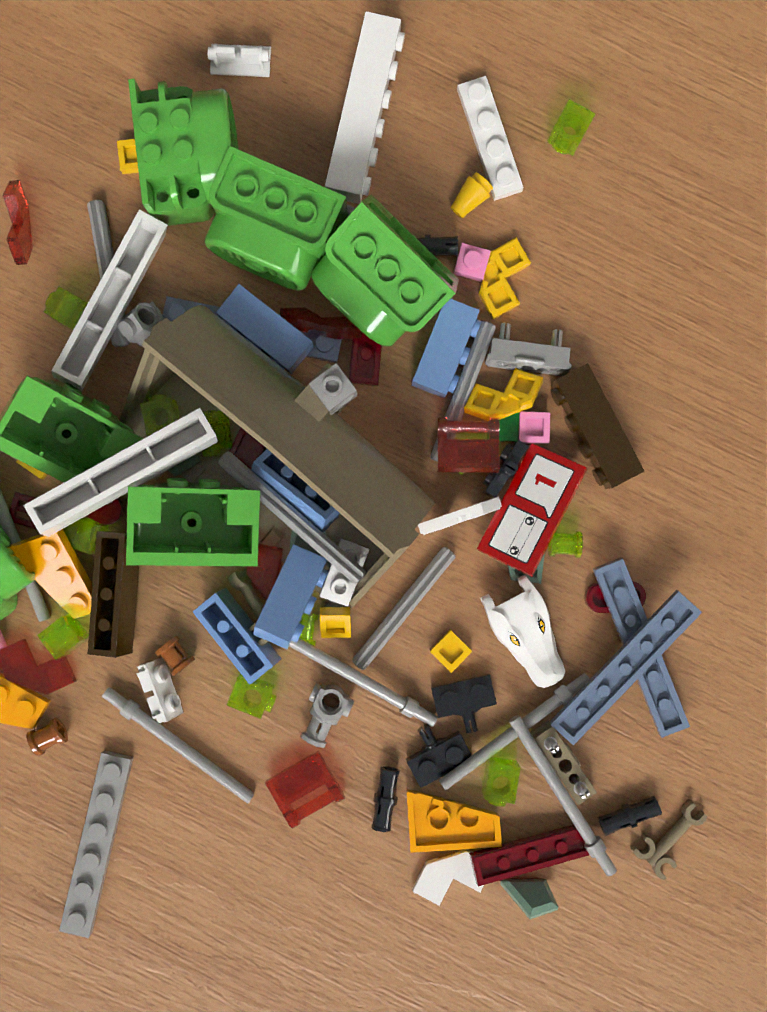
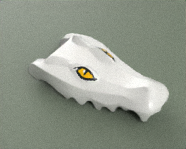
(527, 632)

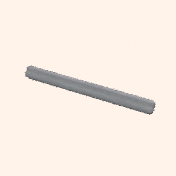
(292, 518)

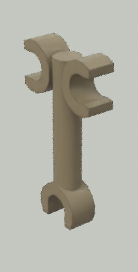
(242, 582)
(655, 854)

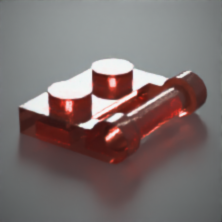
(468, 454)
(299, 781)

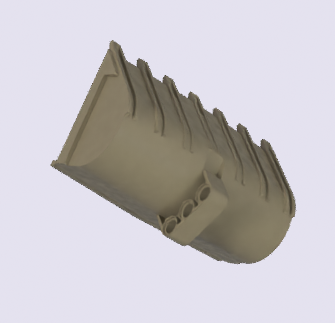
(215, 368)

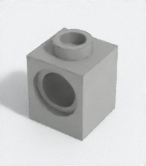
(333, 389)

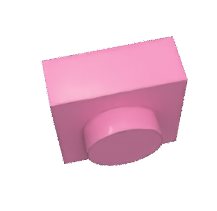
(472, 262)
(534, 427)

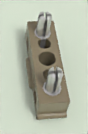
(548, 740)

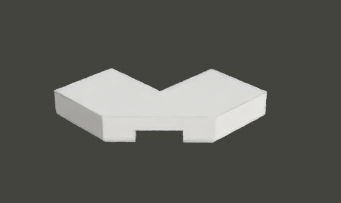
(460, 516)
(440, 872)

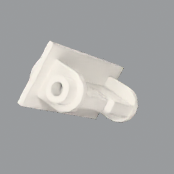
(239, 60)
(336, 585)
(165, 702)

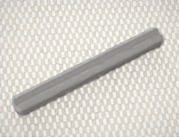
(104, 252)
(468, 377)
(403, 608)

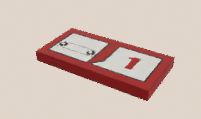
(532, 509)

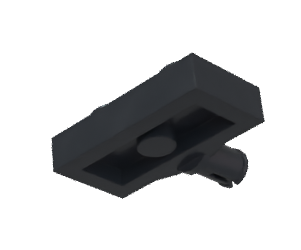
(510, 458)
(464, 699)
(437, 756)

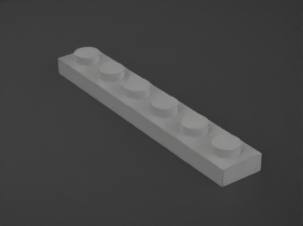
(96, 844)

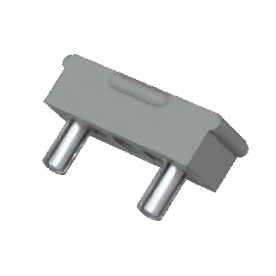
(529, 356)

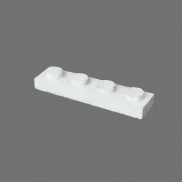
(490, 137)

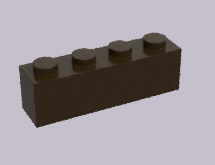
(596, 427)
(112, 597)

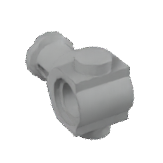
(139, 322)
(324, 714)

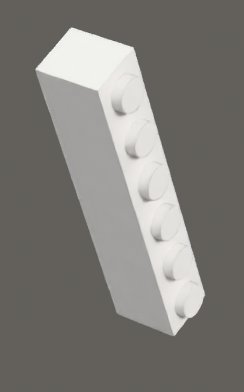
(364, 105)
(109, 300)
(127, 468)

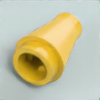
(472, 194)

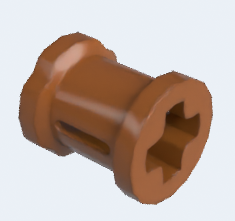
(174, 655)
(47, 736)

